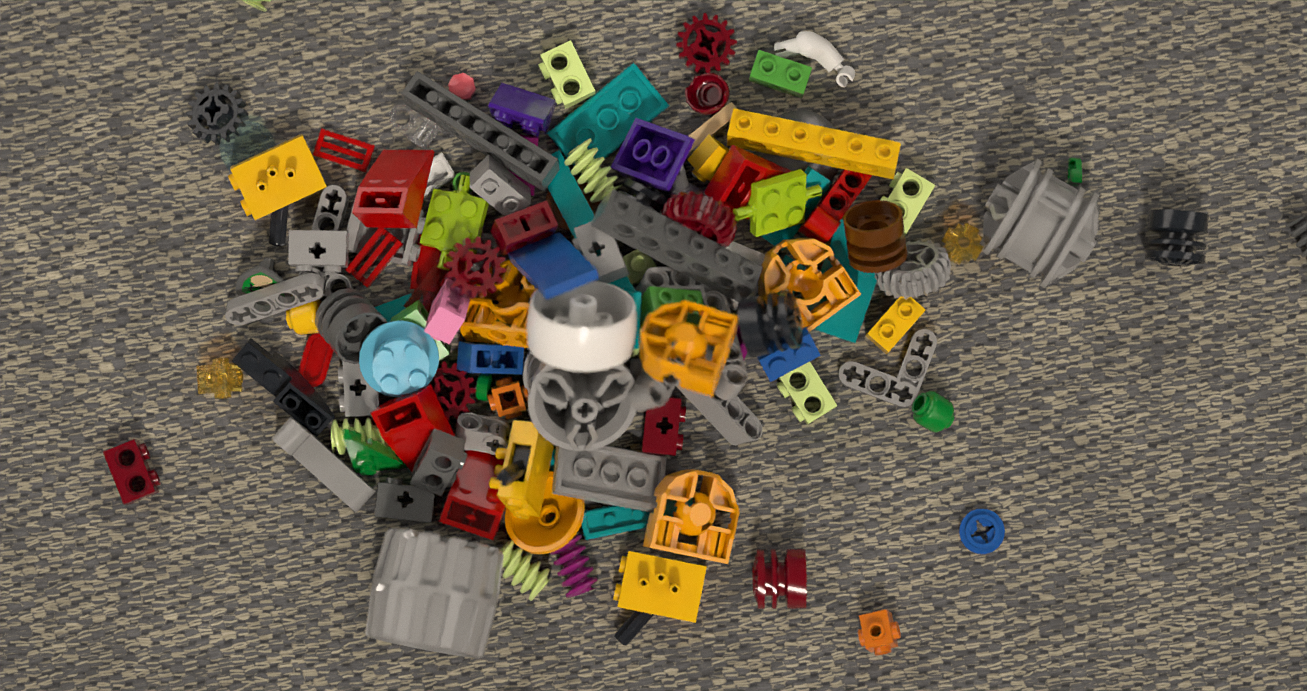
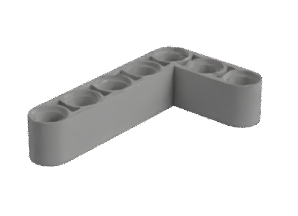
(734, 372)
(730, 417)

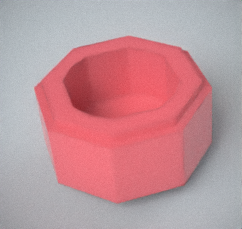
(462, 86)

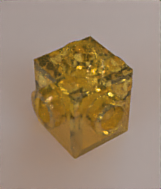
(957, 253)
(219, 378)

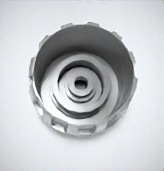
(434, 593)

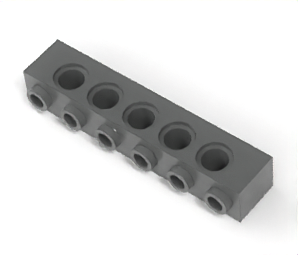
(480, 131)
(676, 246)

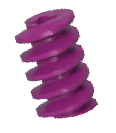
(574, 568)

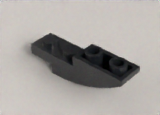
(288, 386)

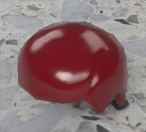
(707, 93)

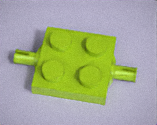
(777, 203)
(453, 218)

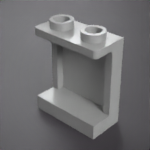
(409, 252)

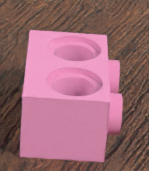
(447, 313)

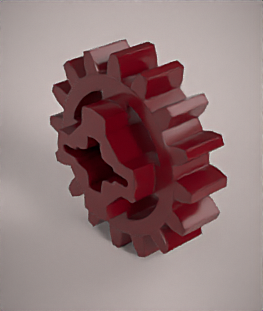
(718, 39)
(467, 260)
(458, 386)

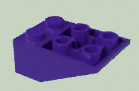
(522, 109)

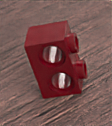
(524, 227)
(124, 475)

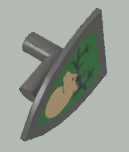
(258, 278)

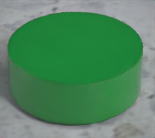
(483, 386)

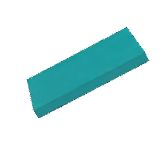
(610, 114)
(848, 320)

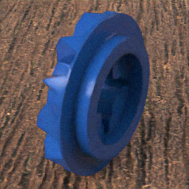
(994, 536)

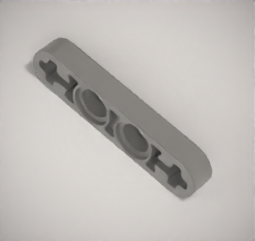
(246, 310)

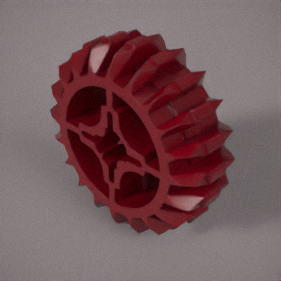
(703, 216)

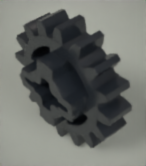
(225, 121)

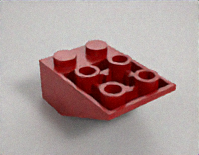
(737, 173)
(394, 189)
(409, 421)
(471, 501)

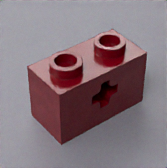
(668, 443)

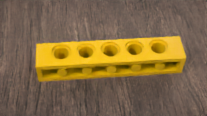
(813, 143)

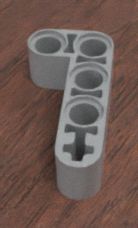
(340, 208)
(323, 464)

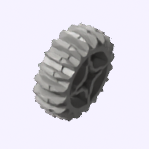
(921, 273)

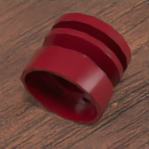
(780, 579)

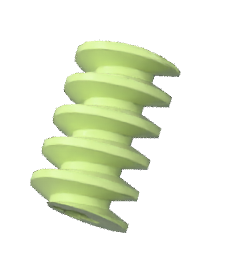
(591, 171)
(367, 432)
(523, 570)

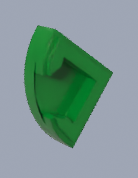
(1074, 171)

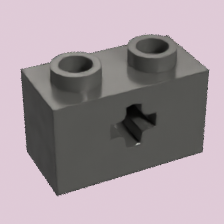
(389, 506)

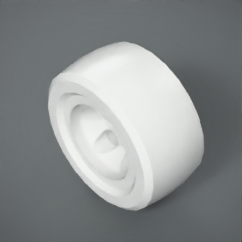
(583, 328)

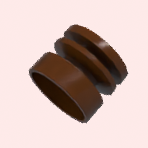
(875, 236)

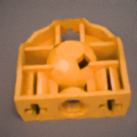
(810, 283)
(512, 309)
(671, 325)
(715, 494)

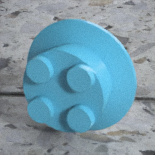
(398, 358)

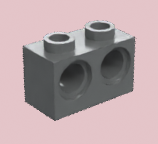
(438, 462)

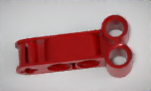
(824, 220)

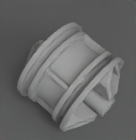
(1040, 223)
(597, 407)

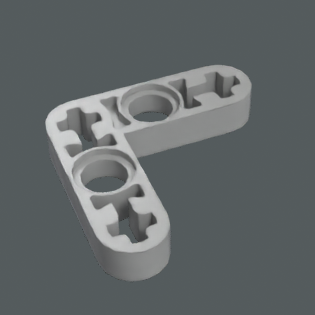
(903, 378)

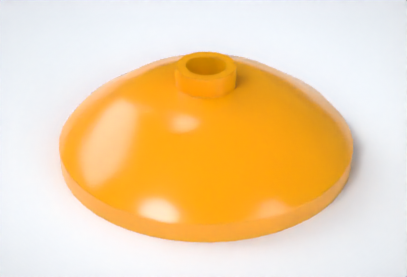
(537, 533)

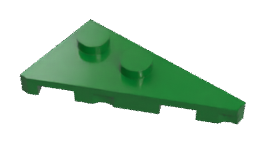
(370, 455)

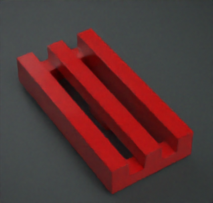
(321, 143)
(359, 275)

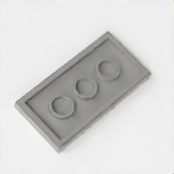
(609, 476)

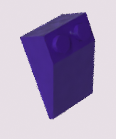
(652, 154)

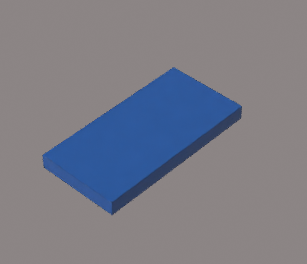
(553, 266)

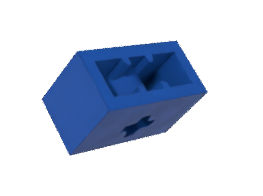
(489, 358)

